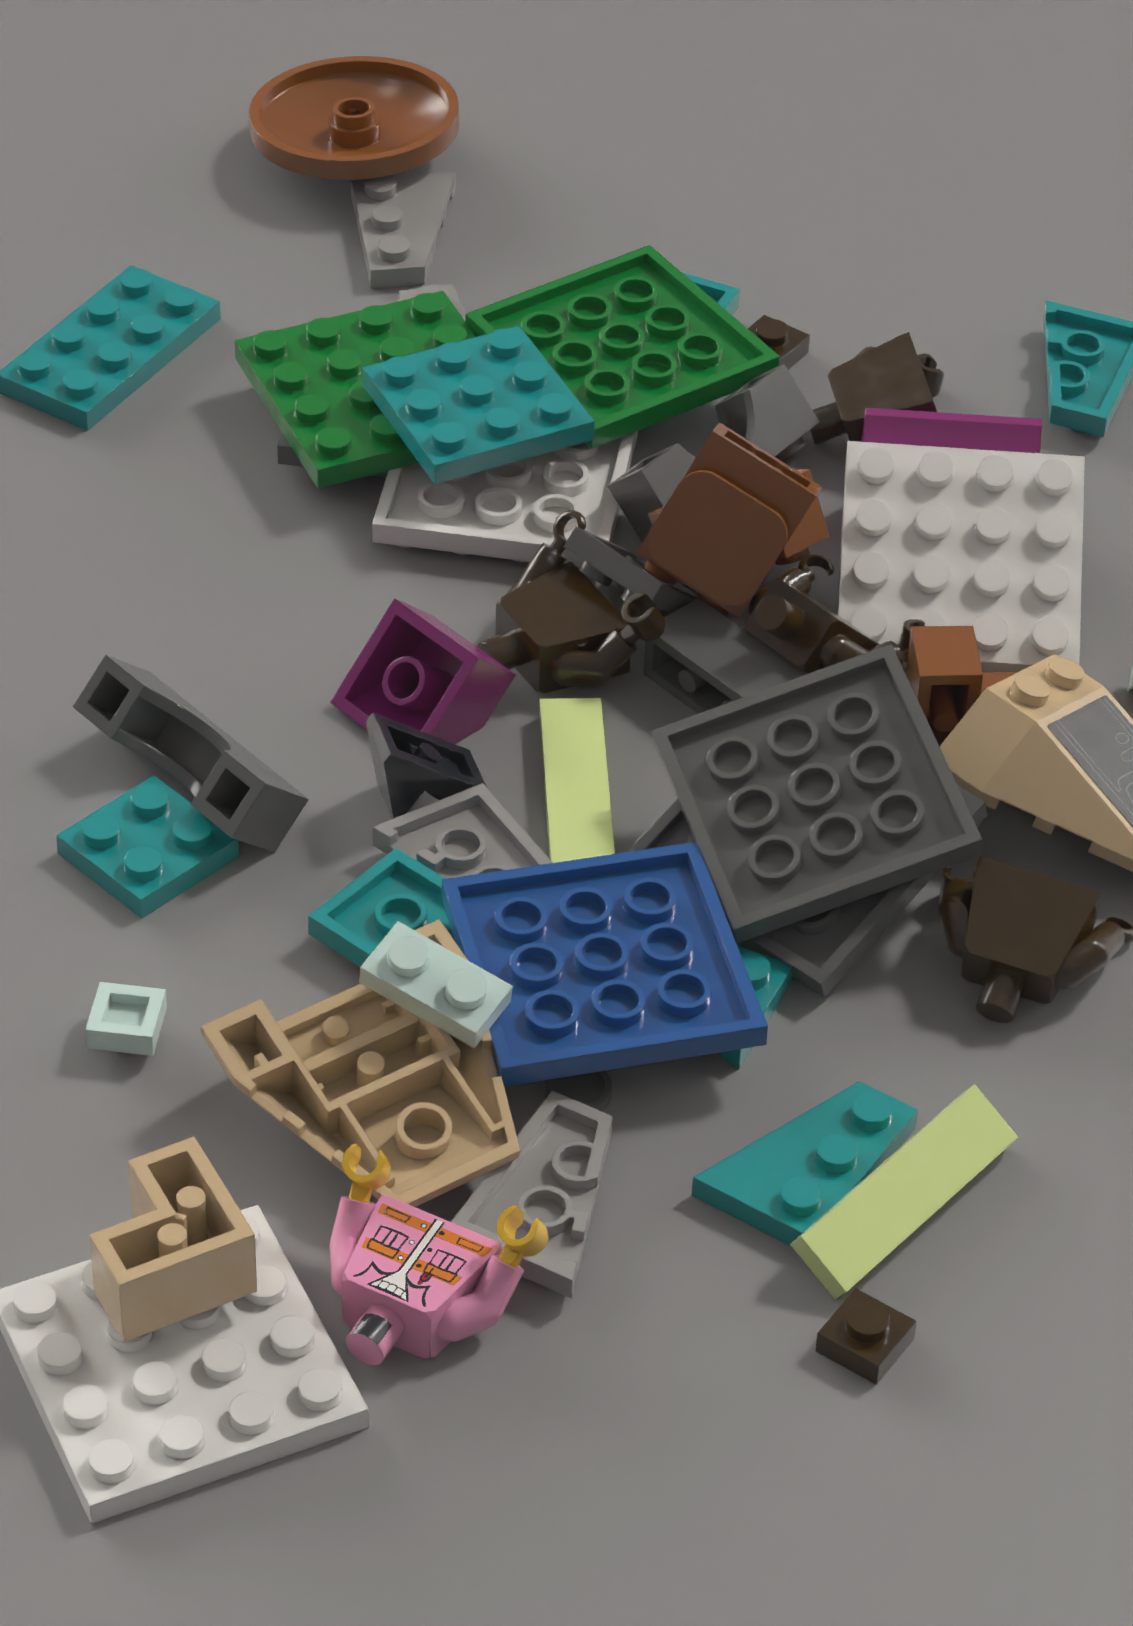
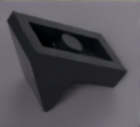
(417, 762)

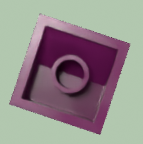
(423, 677)

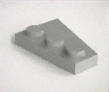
(400, 224)
(461, 836)
(550, 1181)

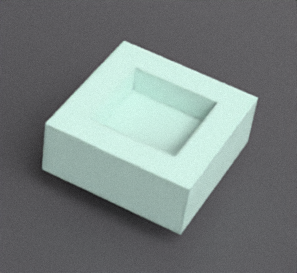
(126, 1018)

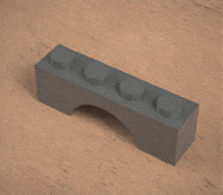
(763, 411)
(226, 779)

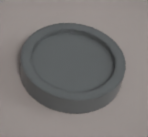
(589, 1088)

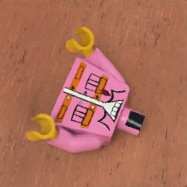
(415, 1275)

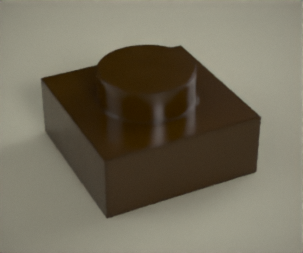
(782, 339)
(865, 1336)

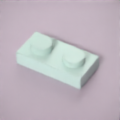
(435, 984)

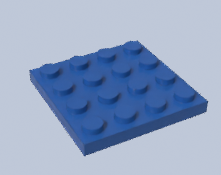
(606, 962)

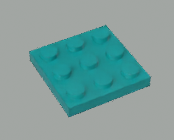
(477, 404)

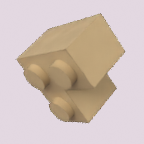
(179, 1250)

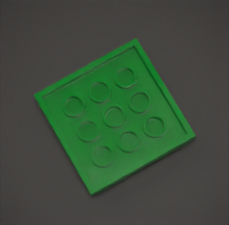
(632, 341)
(315, 381)

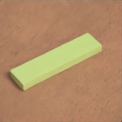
(575, 779)
(904, 1191)

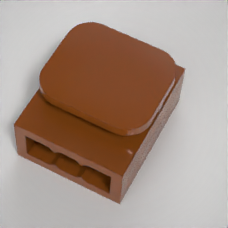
(727, 521)

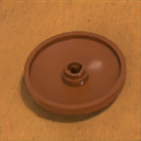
(354, 117)

